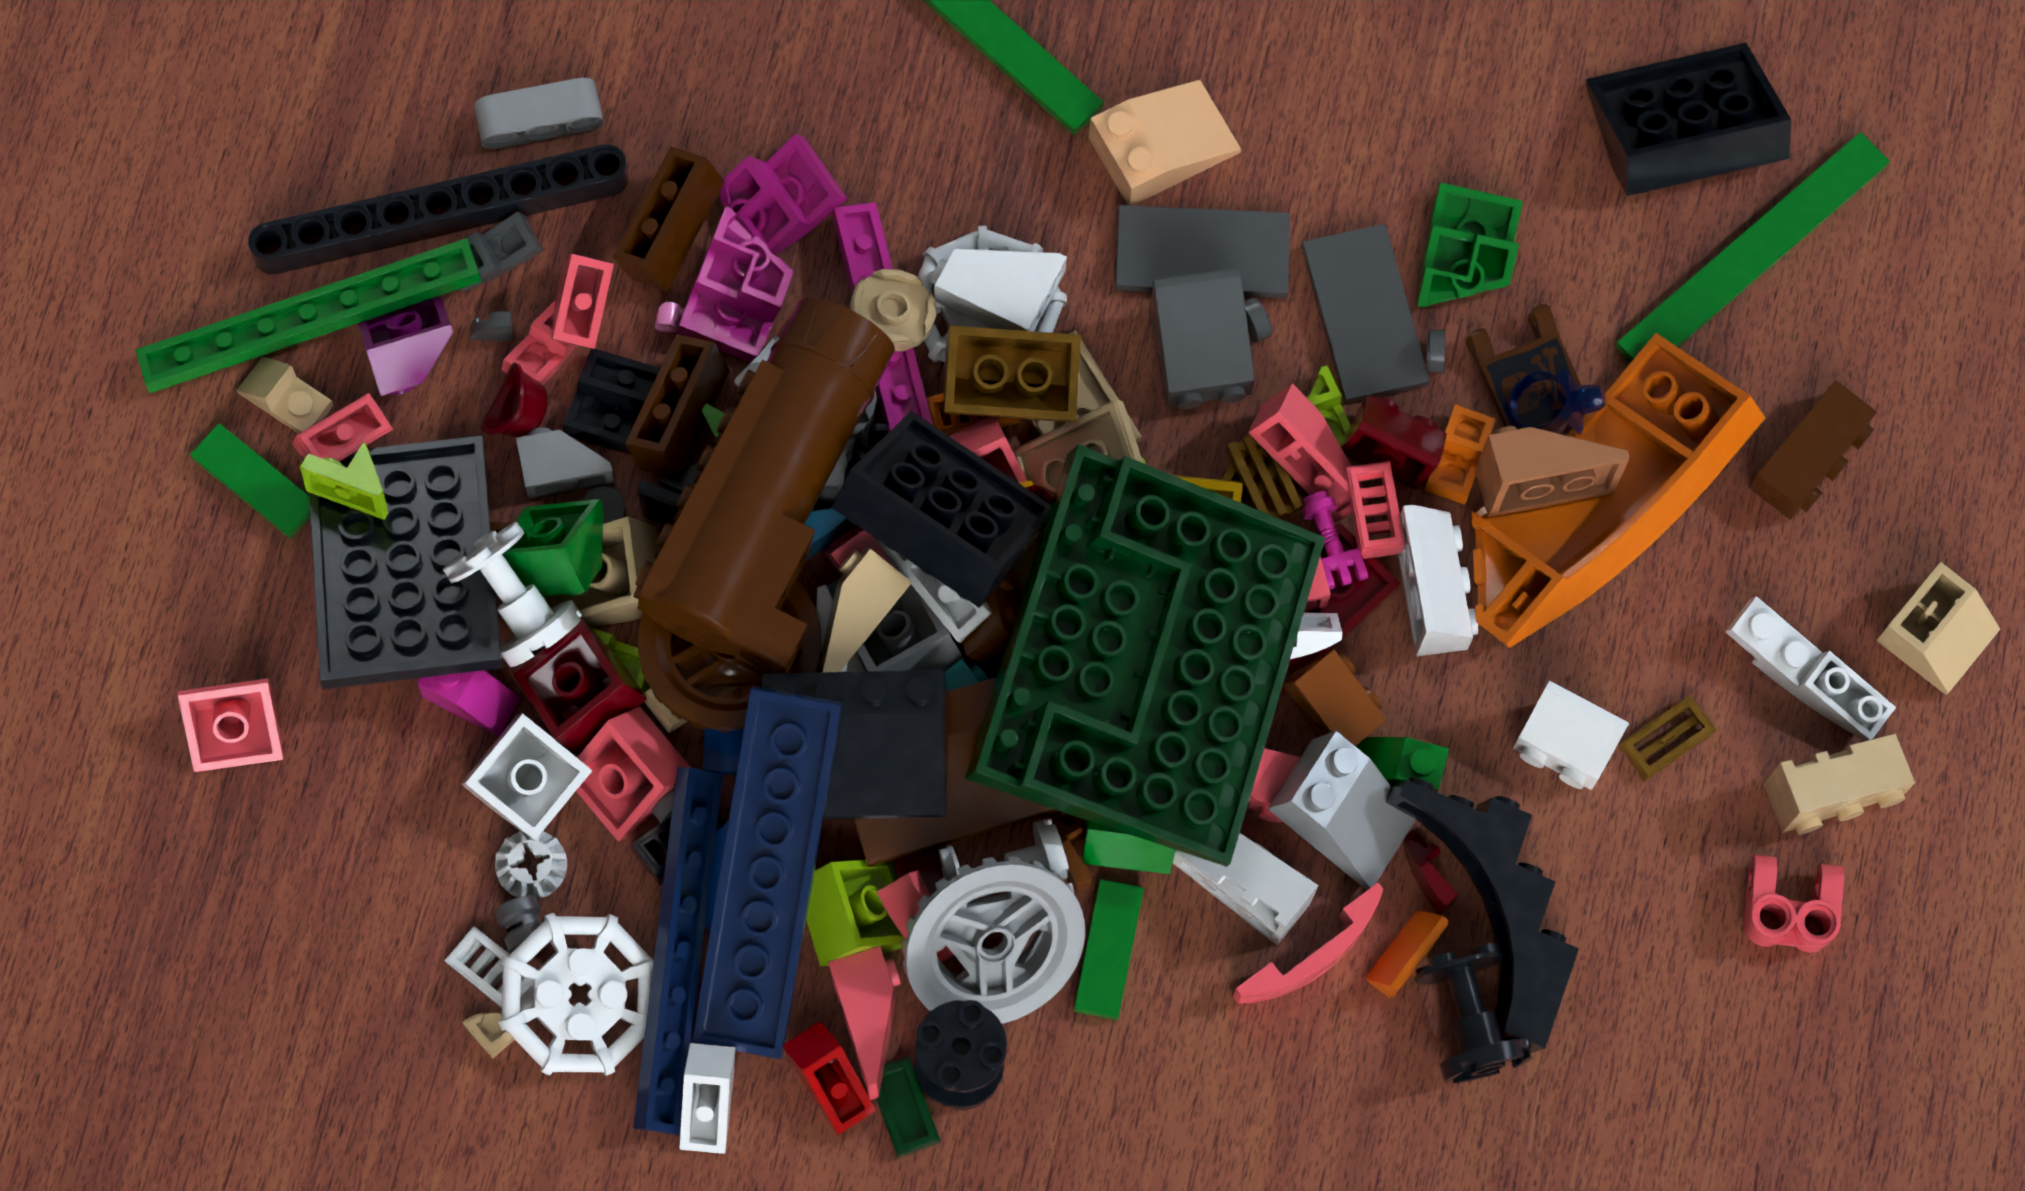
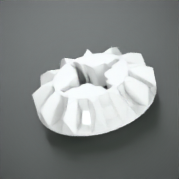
(549, 873)

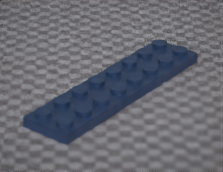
(767, 871)

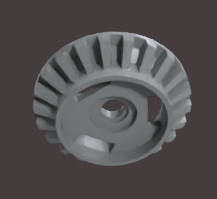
(998, 976)

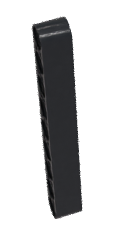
(419, 201)

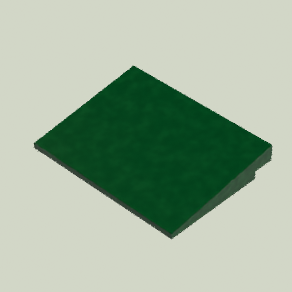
(1147, 656)

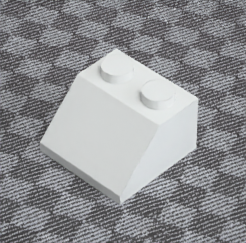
(1570, 736)
(526, 776)

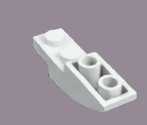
(1807, 673)

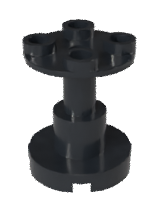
(1475, 1031)
(960, 1054)

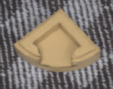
(487, 1032)

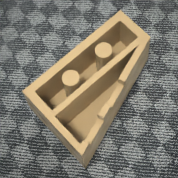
(1839, 784)

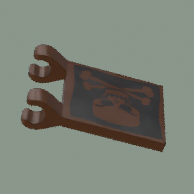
(1542, 399)

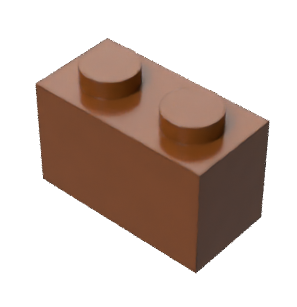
(1334, 697)

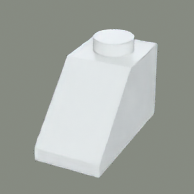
(707, 1098)

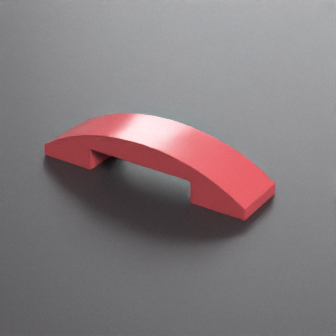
(1270, 983)

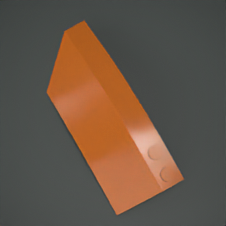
(1679, 435)

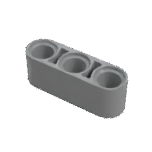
(538, 113)

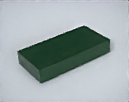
(905, 1110)

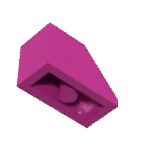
(473, 697)

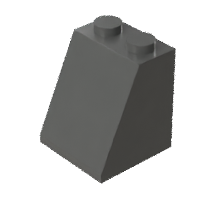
(1202, 338)

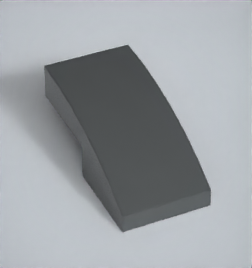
(503, 248)

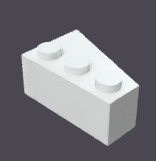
(1254, 887)

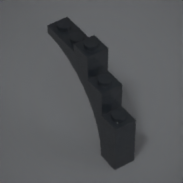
(1515, 898)

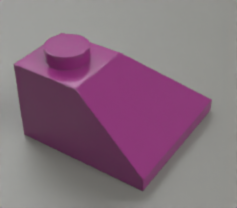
(406, 344)

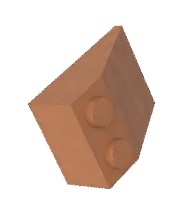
(1544, 469)

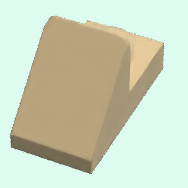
(284, 396)

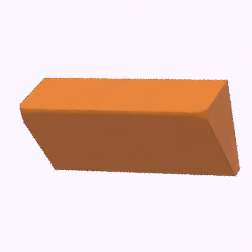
(1406, 952)

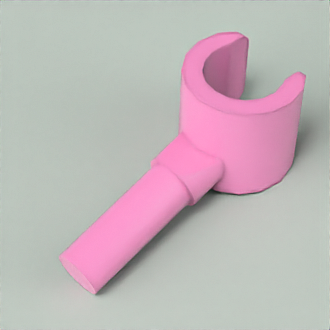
(668, 317)

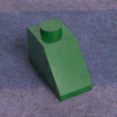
(1406, 758)

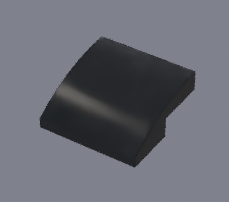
(609, 399)

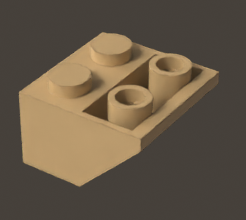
(1941, 629)

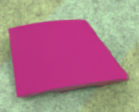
(782, 196)
(735, 291)

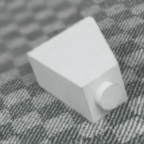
(999, 286)

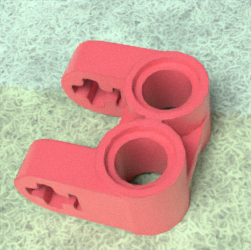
(1824, 906)

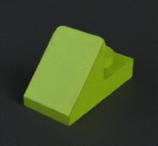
(350, 486)

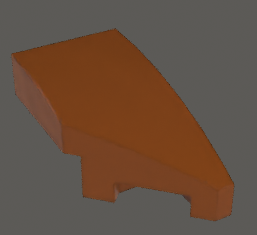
(1070, 835)

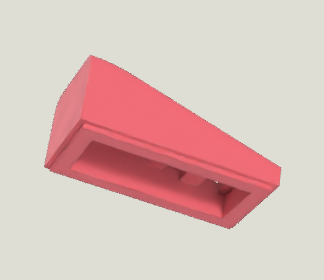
(1378, 547)

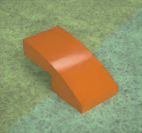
(1461, 452)

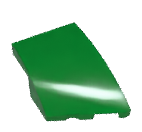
(1467, 244)

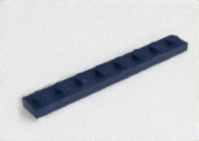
(678, 950)

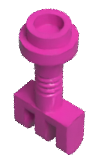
(1319, 507)

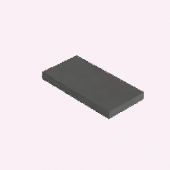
(1192, 241)
(1365, 313)

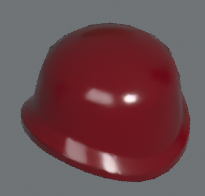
(518, 406)

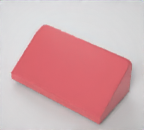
(344, 431)

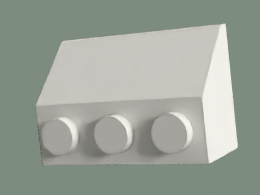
(1435, 582)

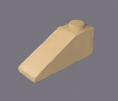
(859, 604)

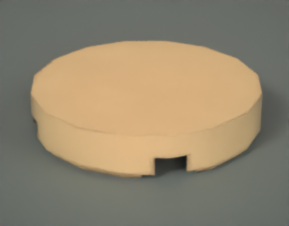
(897, 306)

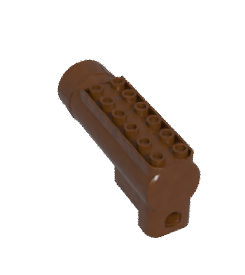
(744, 521)

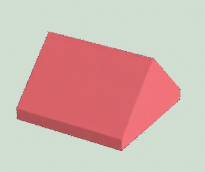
(231, 724)

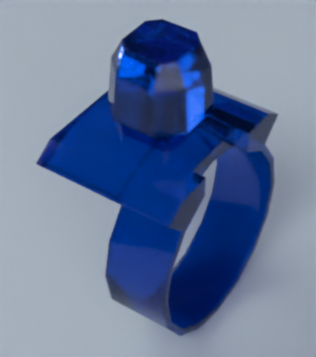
(1578, 399)

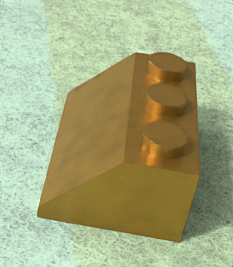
(1011, 373)

